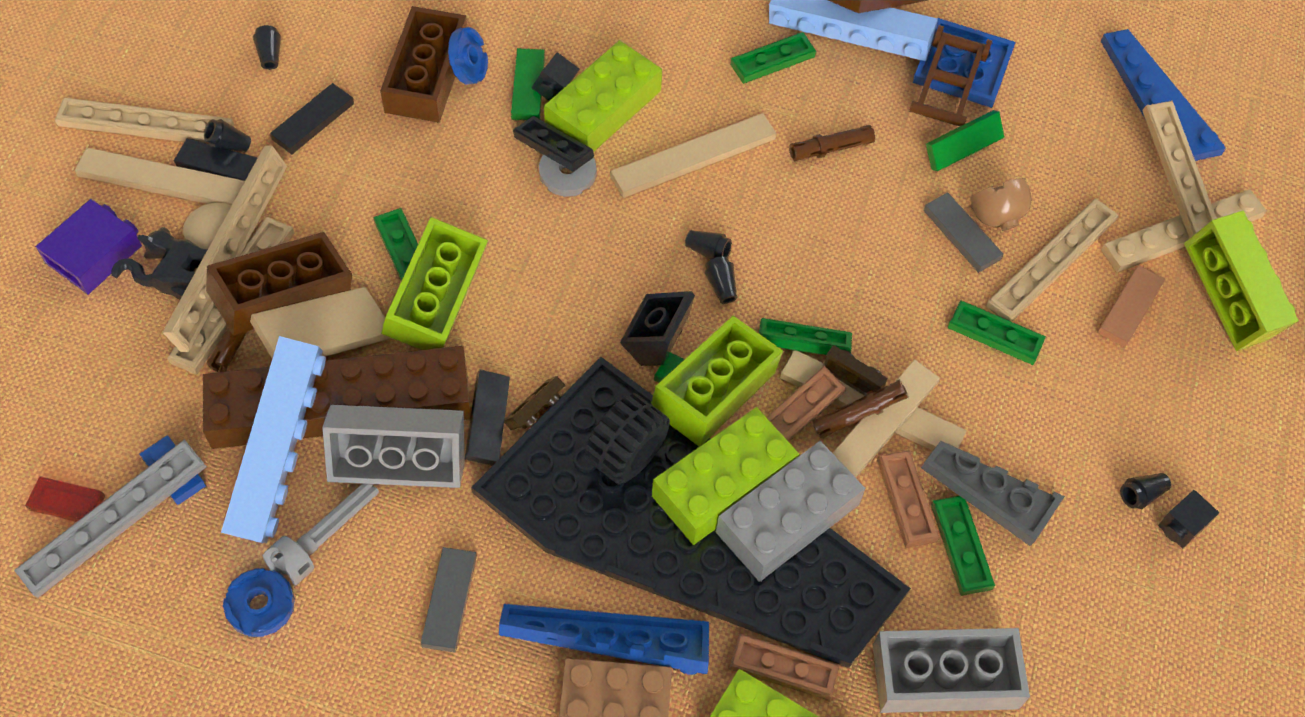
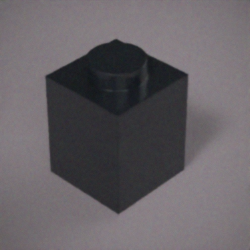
(555, 76)
(1188, 519)

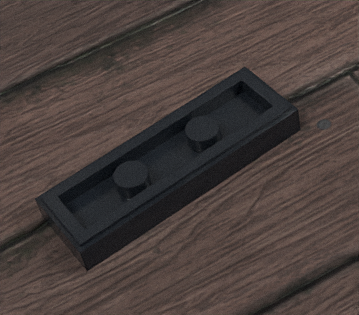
(312, 118)
(553, 143)
(214, 160)
(487, 417)

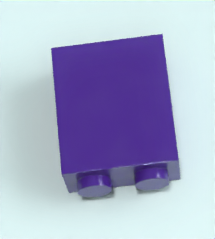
(89, 245)

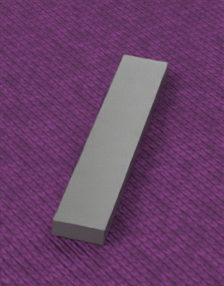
(110, 519)

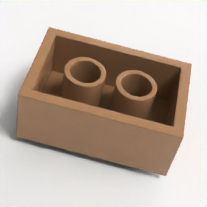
(614, 689)

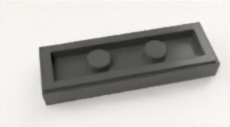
(963, 232)
(449, 600)

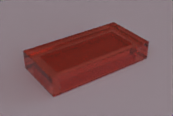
(63, 499)

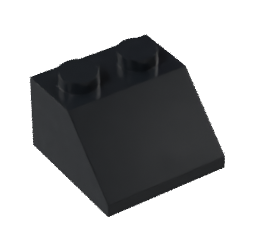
(657, 326)

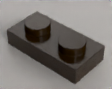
(853, 372)
(526, 412)

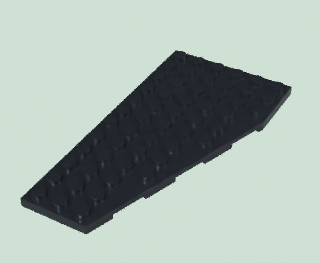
(819, 601)

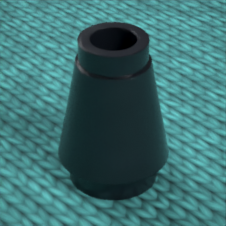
(267, 44)
(225, 136)
(709, 244)
(722, 278)
(1144, 489)

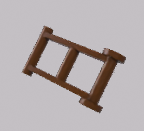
(941, 39)

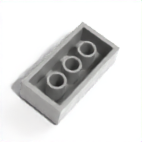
(394, 446)
(789, 510)
(950, 670)

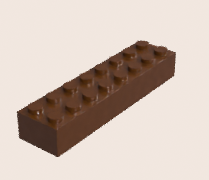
(394, 380)

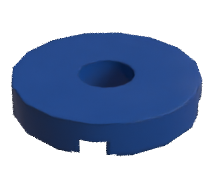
(467, 55)
(264, 620)

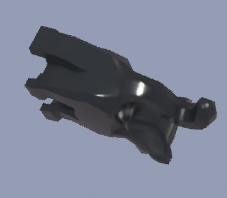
(175, 268)

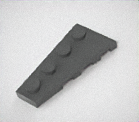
(1008, 501)

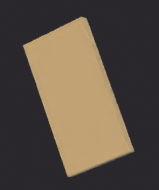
(330, 322)

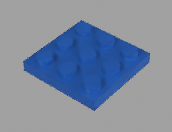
(959, 62)

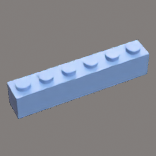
(881, 29)
(273, 440)

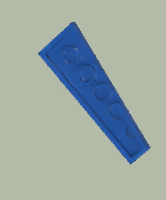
(1152, 86)
(638, 638)

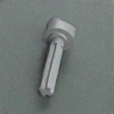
(294, 556)

